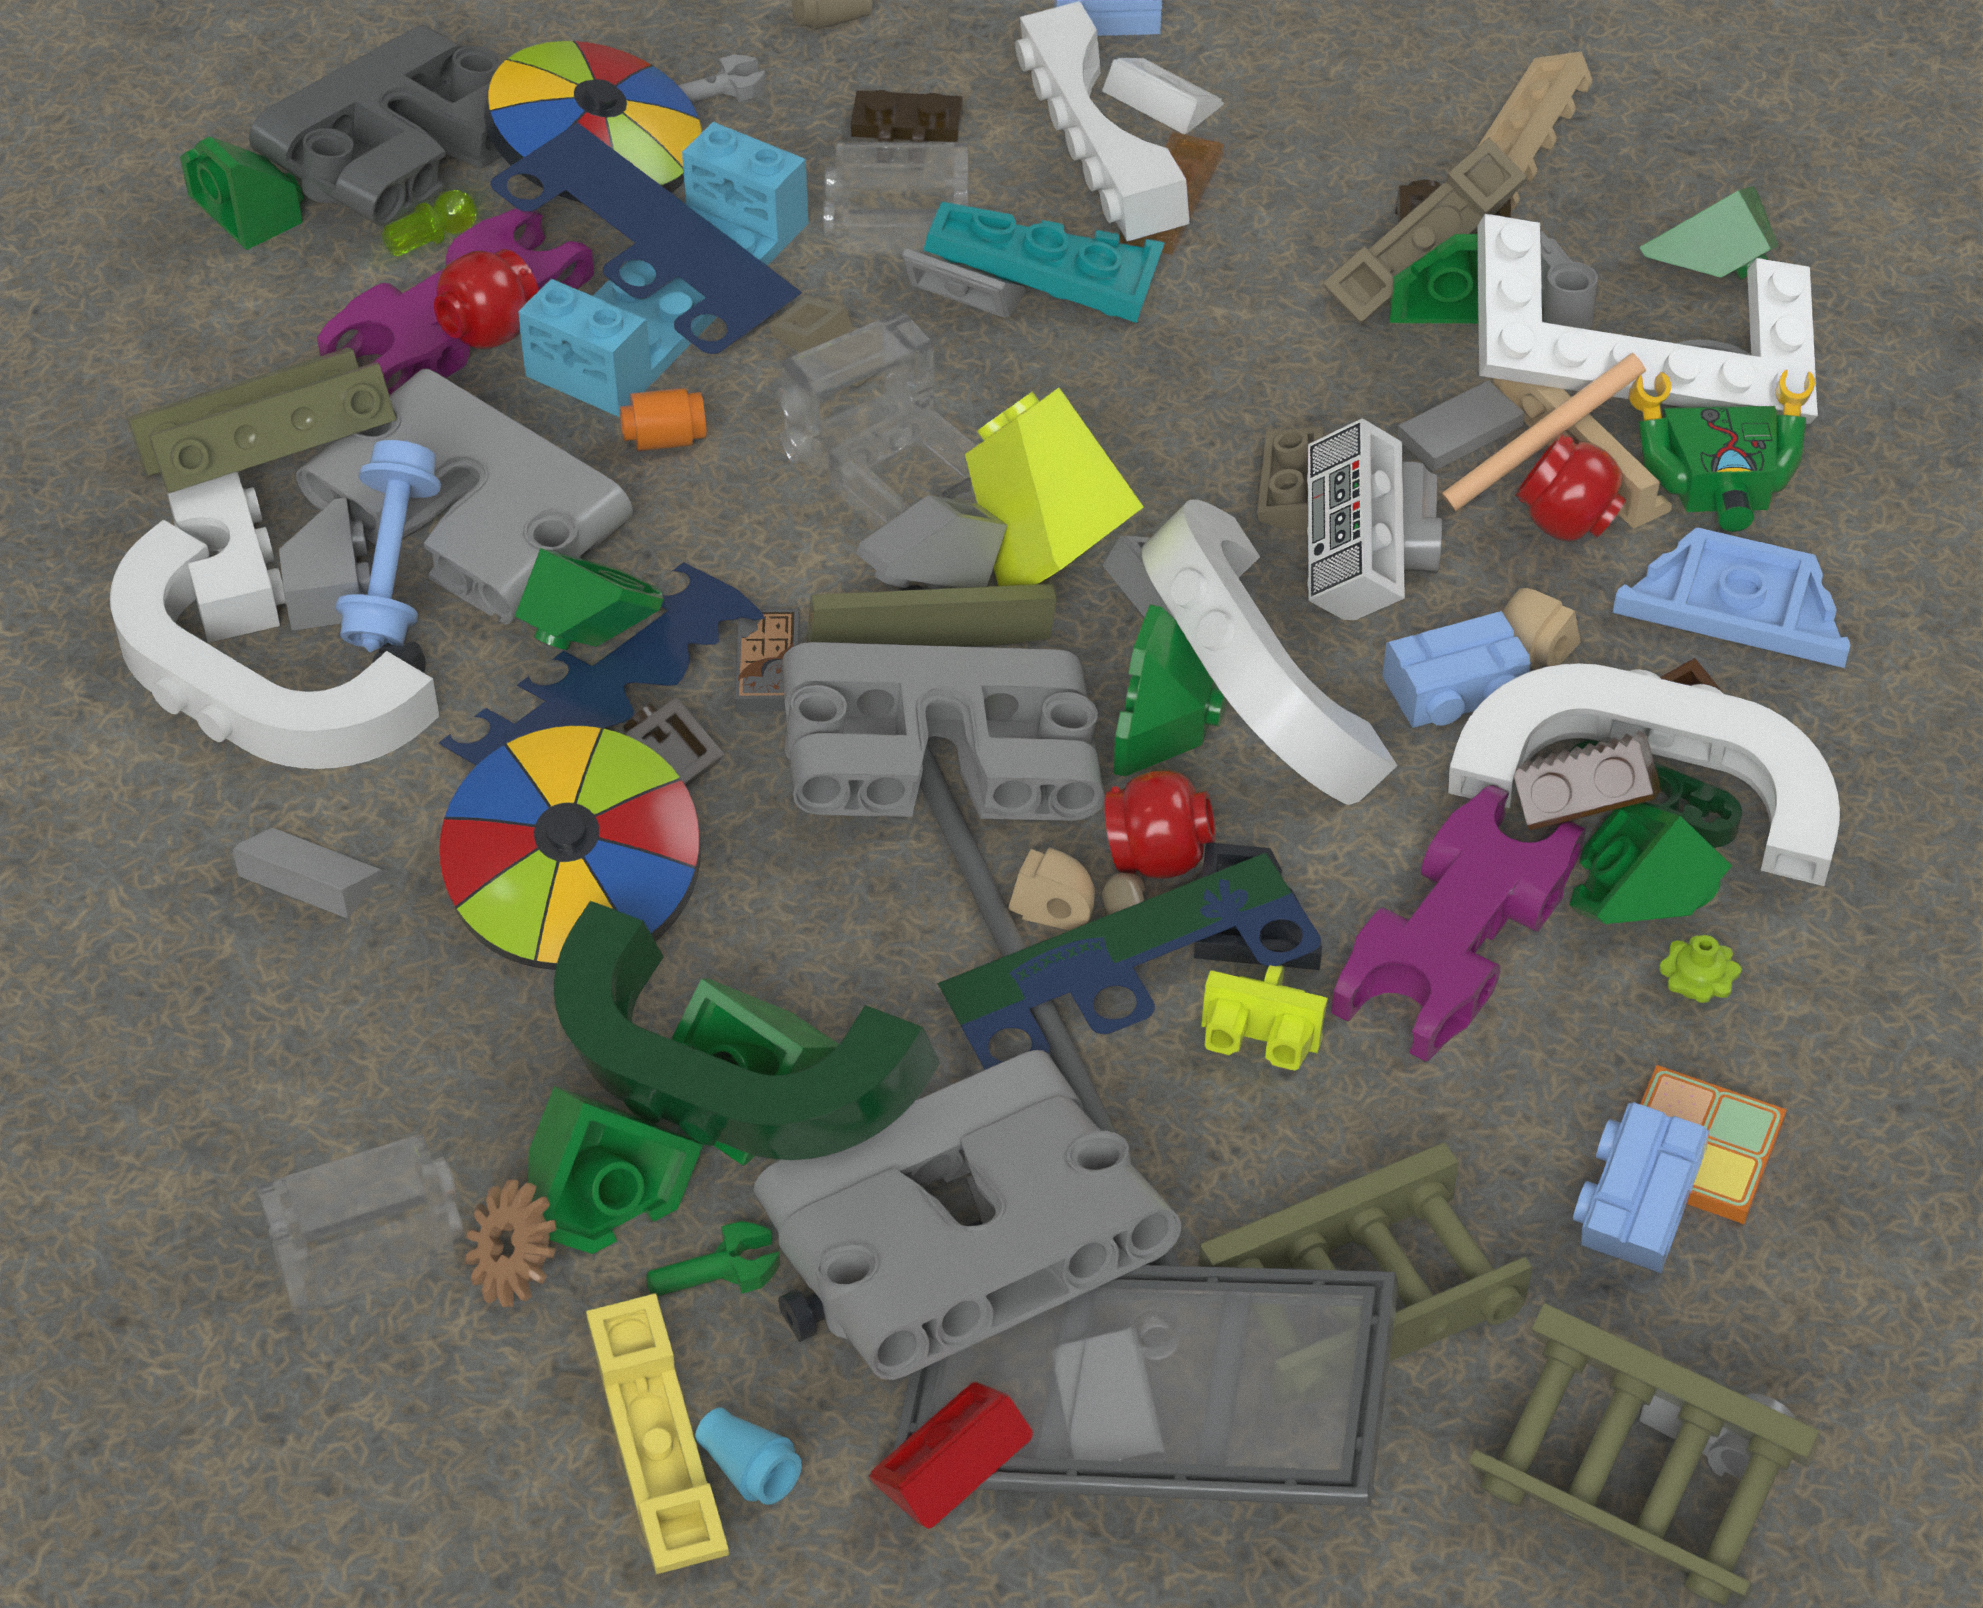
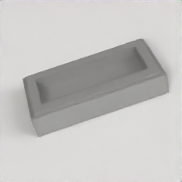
(1460, 425)

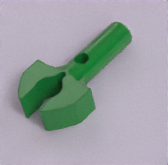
(721, 1264)

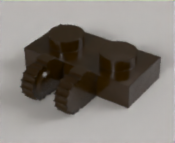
(906, 116)

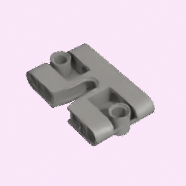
(511, 486)
(1013, 713)
(918, 1286)

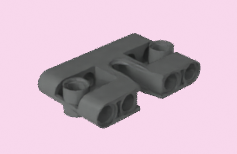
(383, 124)

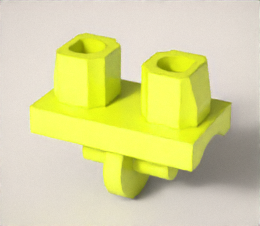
(1262, 1011)

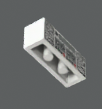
(1355, 521)

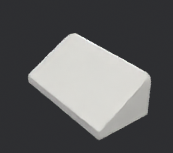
(1160, 93)

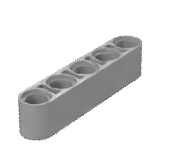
(922, 1140)

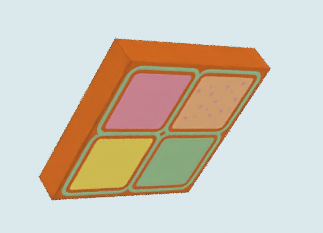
(1738, 1138)

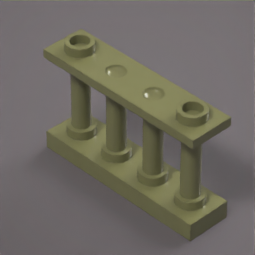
(260, 419)
(1362, 1214)
(1704, 1412)

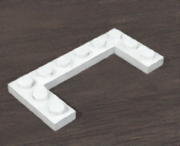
(1526, 350)

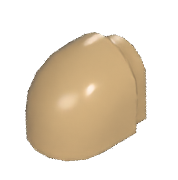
(1542, 626)
(1053, 890)

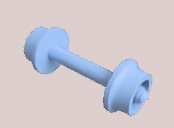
(400, 472)

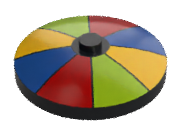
(606, 92)
(564, 825)

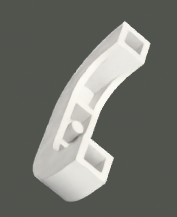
(1197, 573)
(231, 702)
(1682, 724)

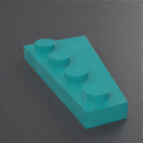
(1044, 257)

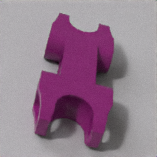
(405, 325)
(1479, 887)

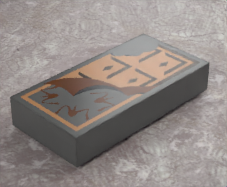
(759, 659)

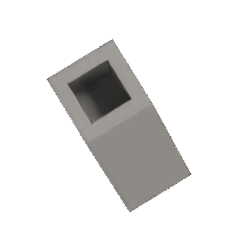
(936, 544)
(323, 566)

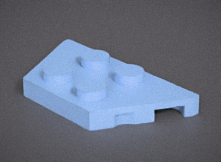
(1740, 595)

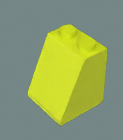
(1048, 485)

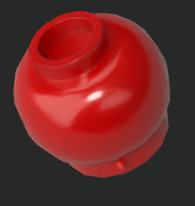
(482, 297)
(1573, 490)
(1158, 824)

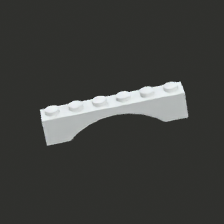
(1135, 178)

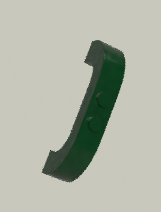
(785, 1117)

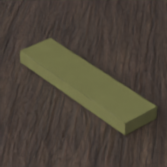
(935, 616)

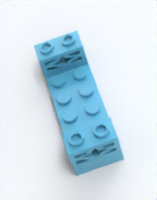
(621, 344)

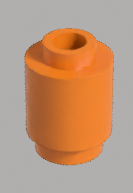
(663, 419)

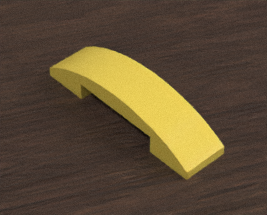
(655, 1434)

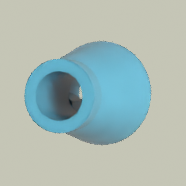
(752, 1457)

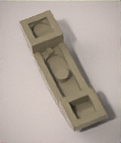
(1472, 189)

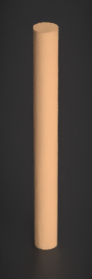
(1543, 432)

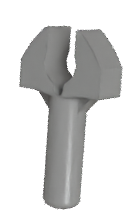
(736, 78)

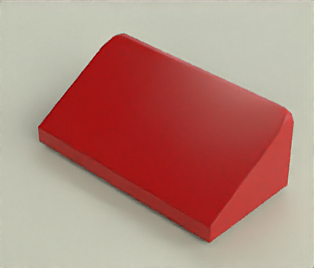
(952, 1453)

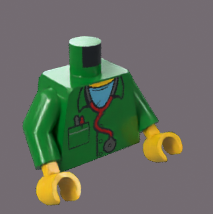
(1722, 455)

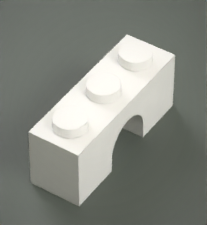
(233, 586)

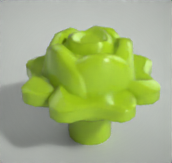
(1700, 968)

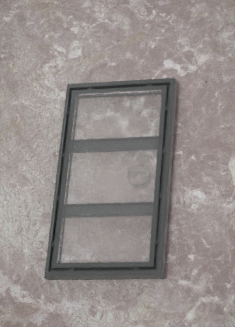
(1190, 1386)

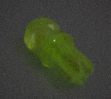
(452, 212)

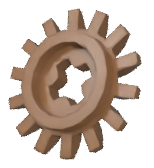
(509, 1212)

